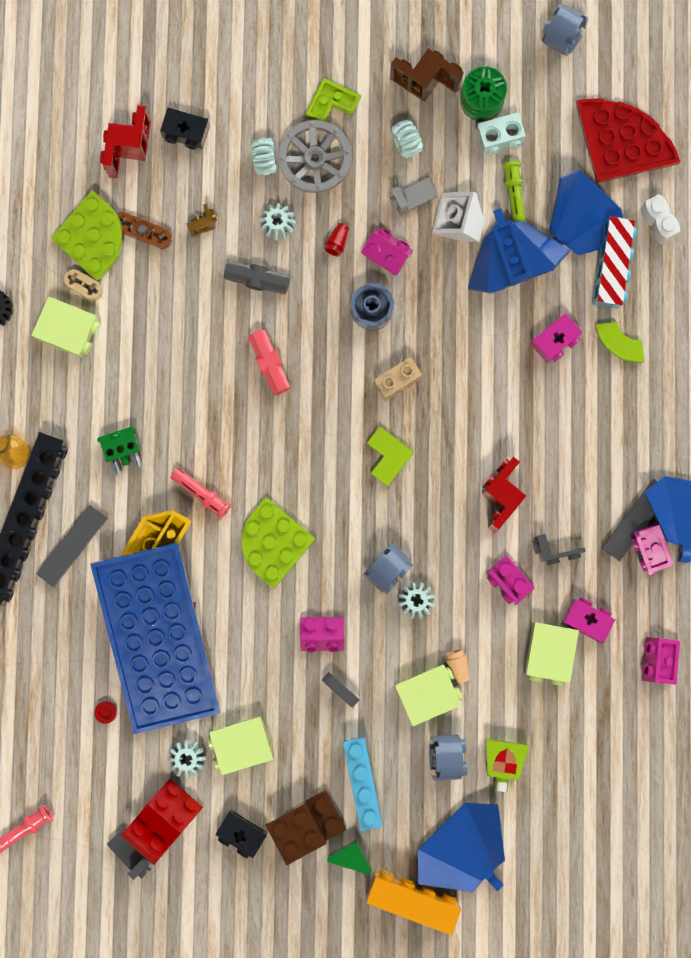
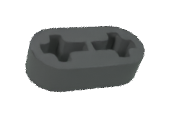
(342, 691)

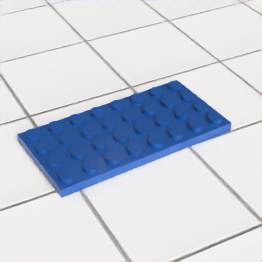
(155, 638)

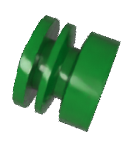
(483, 105)

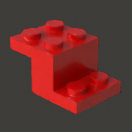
(126, 141)
(503, 494)
(161, 821)

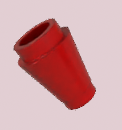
(336, 241)

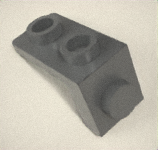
(541, 547)
(129, 856)

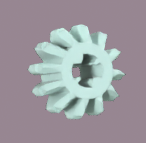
(406, 139)
(264, 156)
(286, 221)
(423, 597)
(185, 766)

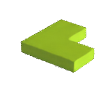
(330, 96)
(394, 455)

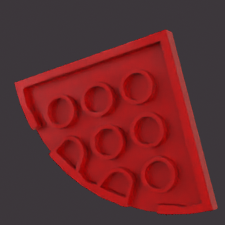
(623, 140)

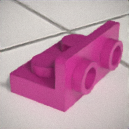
(509, 580)
(660, 660)

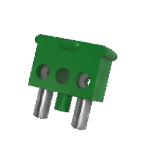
(114, 441)

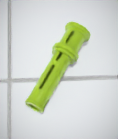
(514, 184)

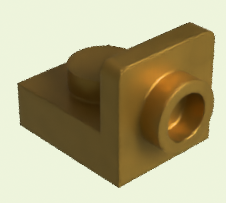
(202, 224)

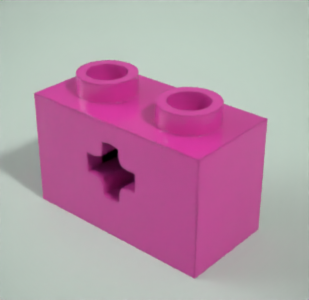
(561, 327)
(575, 619)

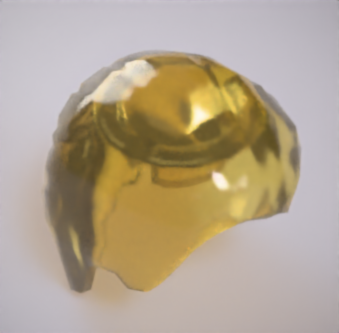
(13, 451)

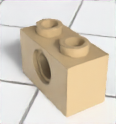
(397, 379)

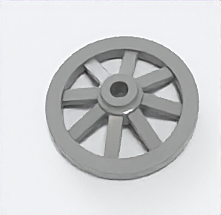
(315, 151)

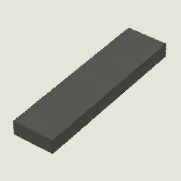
(635, 519)
(71, 546)

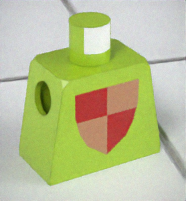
(504, 761)

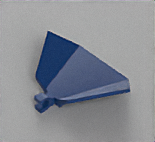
(580, 213)
(514, 255)
(672, 508)
(464, 850)

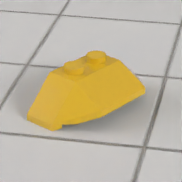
(157, 531)

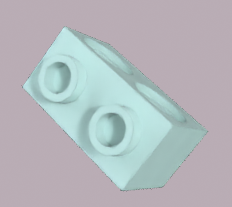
(498, 128)

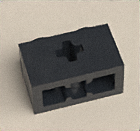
(176, 121)
(253, 833)

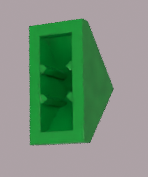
(350, 857)

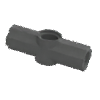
(256, 277)

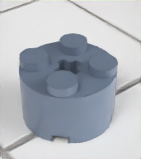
(564, 30)
(383, 310)
(387, 568)
(447, 757)

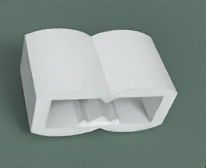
(658, 216)

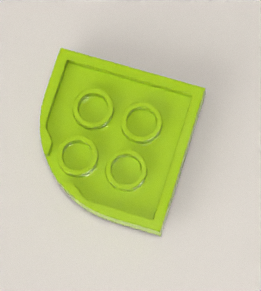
(92, 236)
(273, 542)

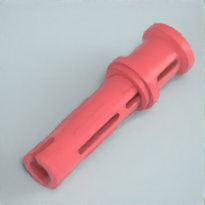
(208, 499)
(29, 825)

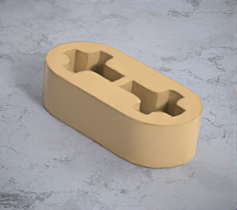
(80, 289)

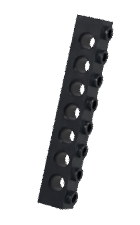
(27, 486)

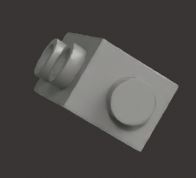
(412, 196)

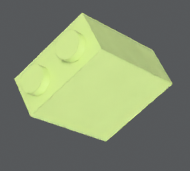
(66, 327)
(551, 653)
(429, 694)
(240, 745)

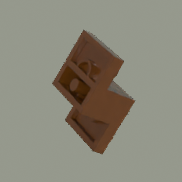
(426, 74)
(305, 827)

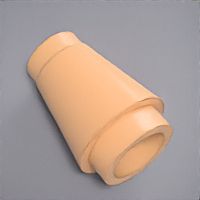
(458, 664)

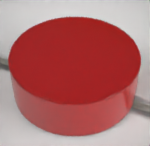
(105, 712)

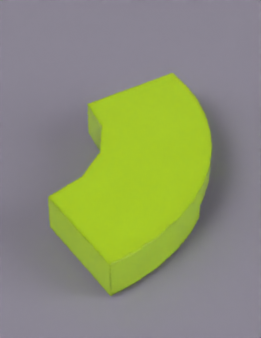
(619, 344)

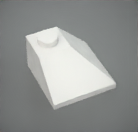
(459, 217)

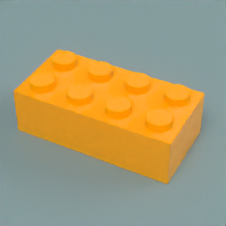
(413, 902)

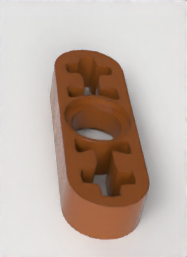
(138, 222)

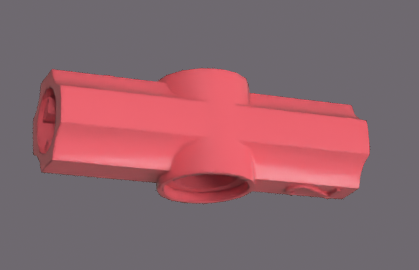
(269, 362)

